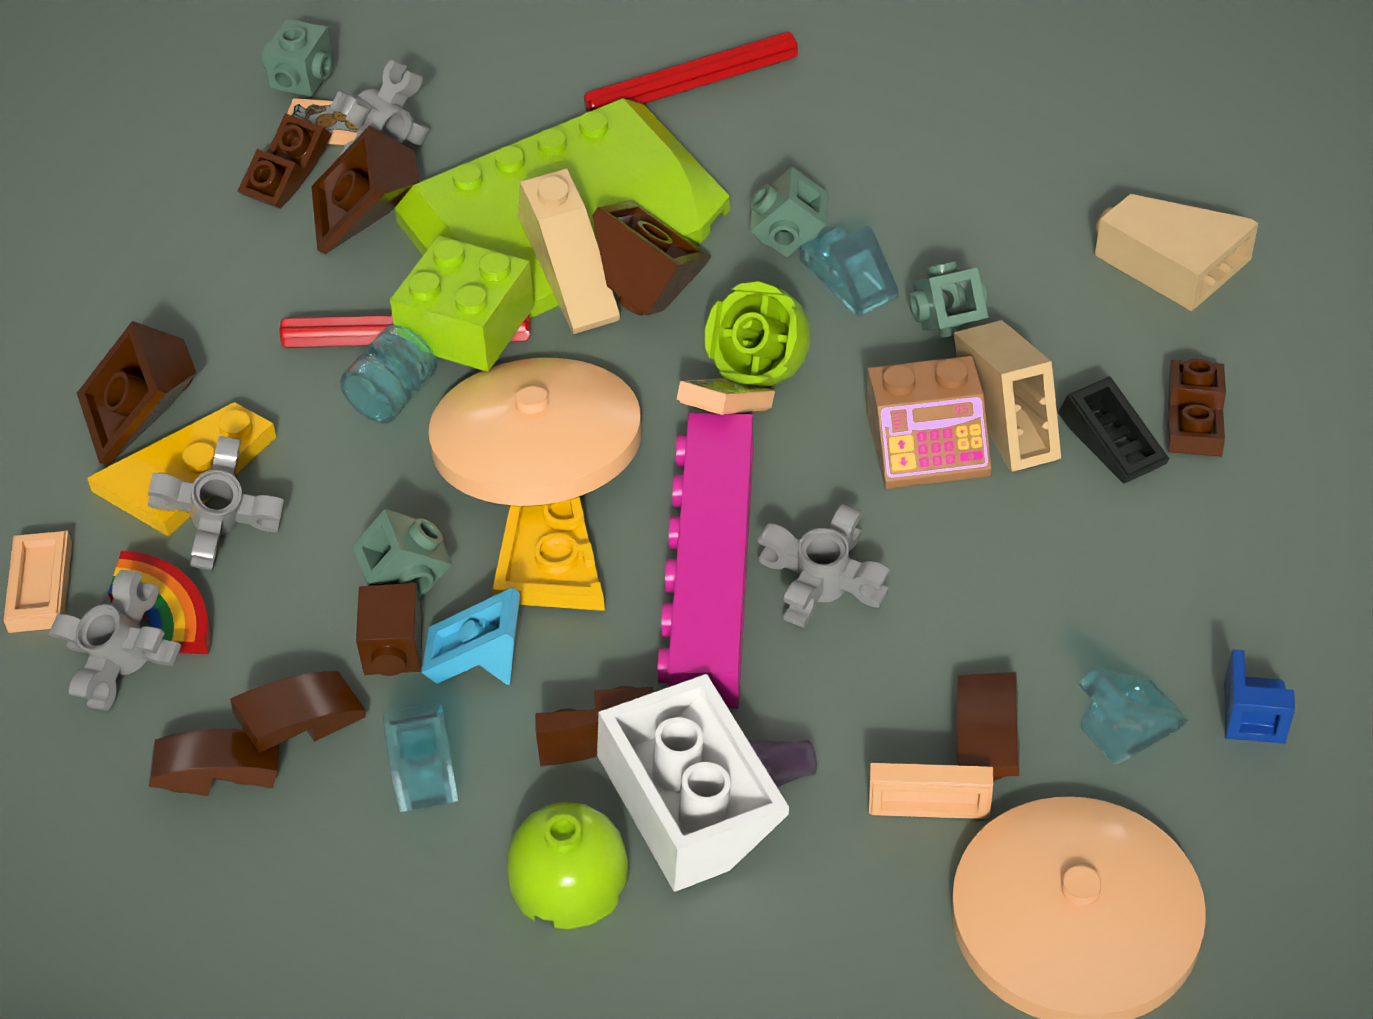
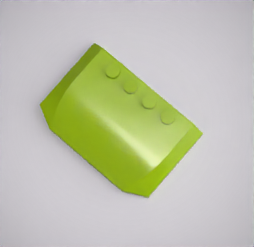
(612, 159)

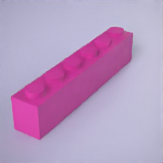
(711, 554)

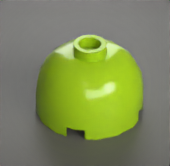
(758, 335)
(567, 865)

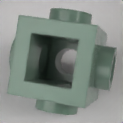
(298, 57)
(788, 212)
(965, 296)
(402, 552)

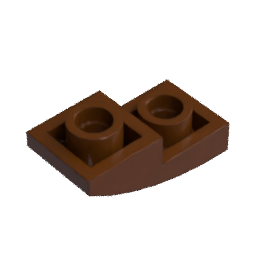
(285, 166)
(1196, 407)
(297, 704)
(988, 722)
(572, 733)
(194, 758)

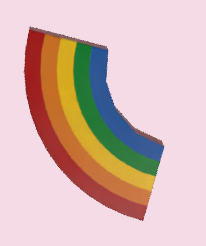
(179, 604)

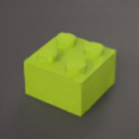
(465, 301)

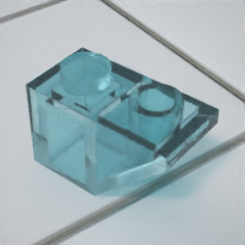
(419, 756)

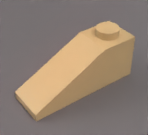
(567, 249)

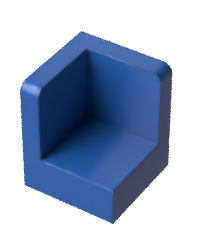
(1255, 706)

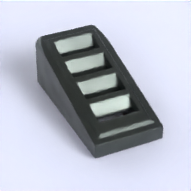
(1107, 397)

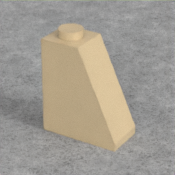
(1175, 246)
(1016, 393)

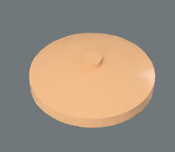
(535, 431)
(1078, 910)

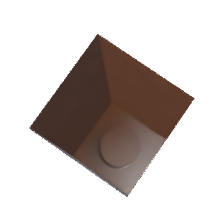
(361, 187)
(644, 257)
(133, 387)

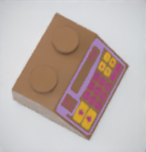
(928, 421)

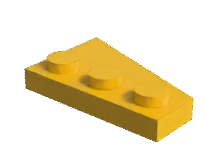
(183, 456)
(549, 557)

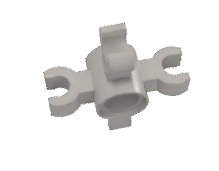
(384, 107)
(173, 494)
(823, 565)
(114, 640)

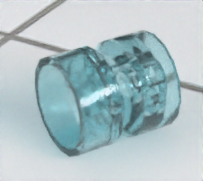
(387, 373)

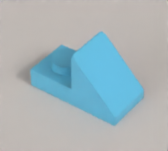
(475, 637)

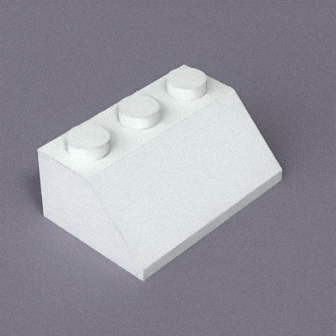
(689, 780)

